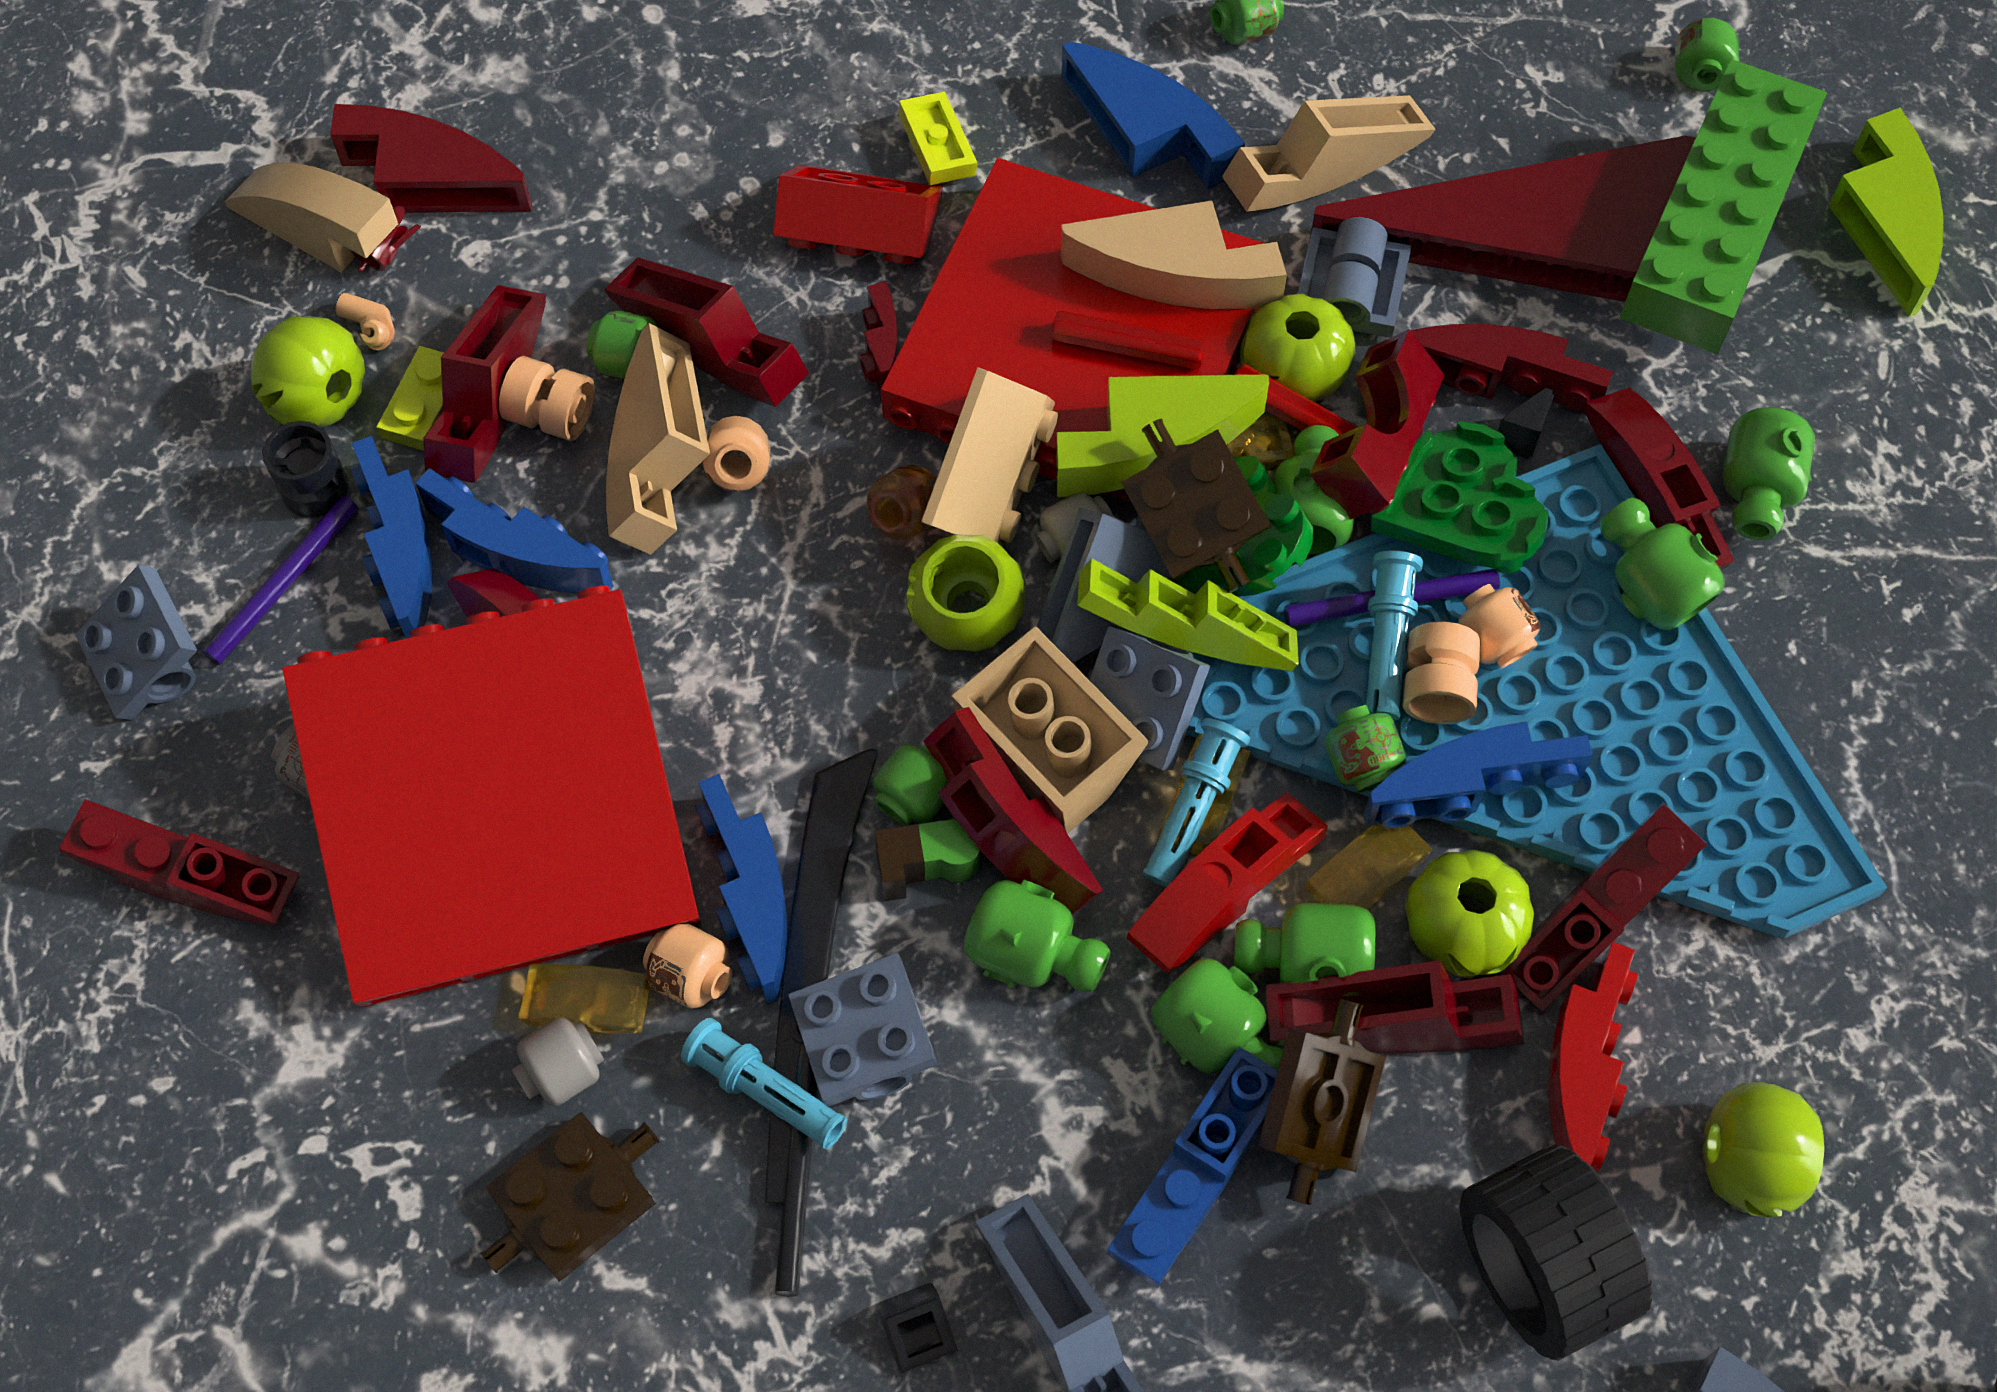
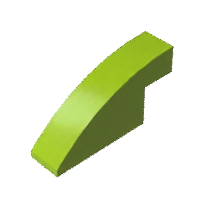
(1894, 208)
(1189, 411)

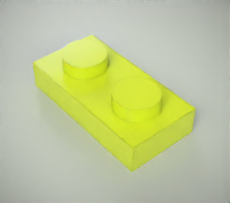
(937, 138)
(415, 402)

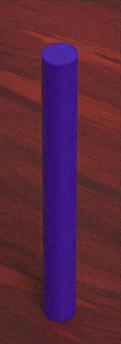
(280, 580)
(1357, 603)

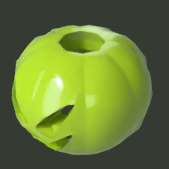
(1300, 345)
(307, 371)
(962, 565)
(1462, 939)
(1763, 1149)

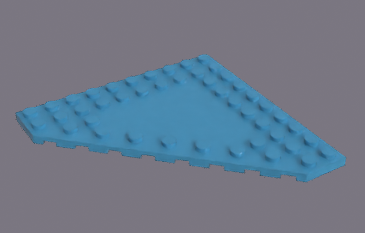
(1661, 710)

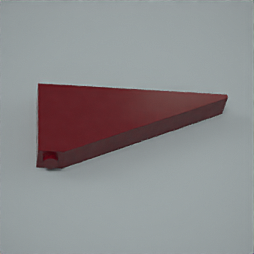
(1544, 224)

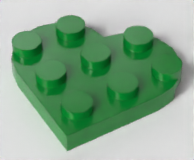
(1466, 501)
(1272, 550)

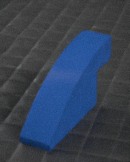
(1148, 114)

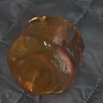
(900, 500)

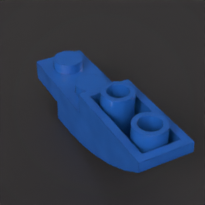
(400, 540)
(525, 547)
(1456, 774)
(754, 889)
(1196, 1169)

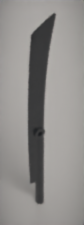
(821, 870)

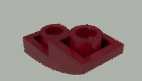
(881, 335)

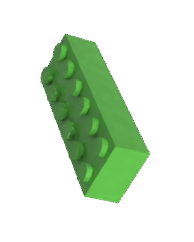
(1723, 206)

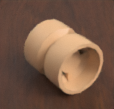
(539, 396)
(1441, 673)

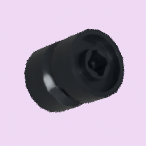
(305, 468)

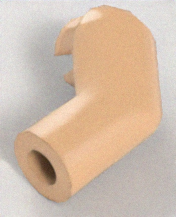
(373, 319)

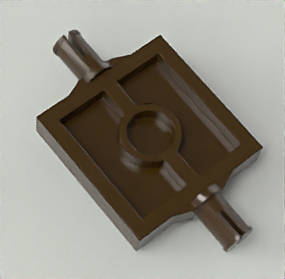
(1196, 505)
(1322, 1101)
(570, 1196)

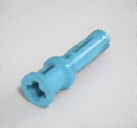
(1392, 611)
(1212, 780)
(737, 1075)

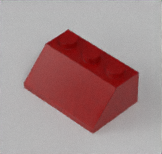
(856, 212)

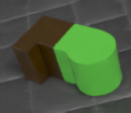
(924, 854)

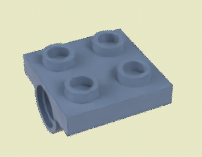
(1357, 273)
(138, 645)
(1152, 688)
(863, 1031)

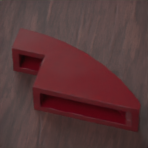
(427, 162)
(714, 325)
(473, 378)
(1403, 1009)

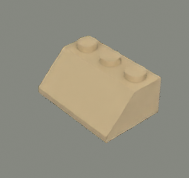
(991, 459)
(1052, 727)

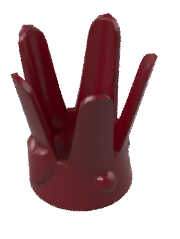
(388, 247)

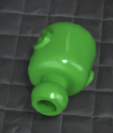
(1767, 468)
(1292, 476)
(1664, 569)
(1027, 937)
(1309, 944)
(1211, 1015)

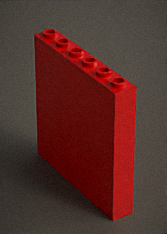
(999, 307)
(489, 795)

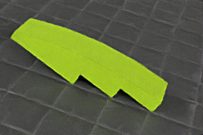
(1202, 623)

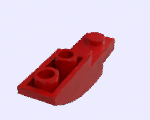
(1223, 879)
(1581, 1072)

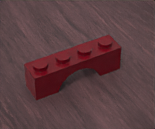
(1367, 462)

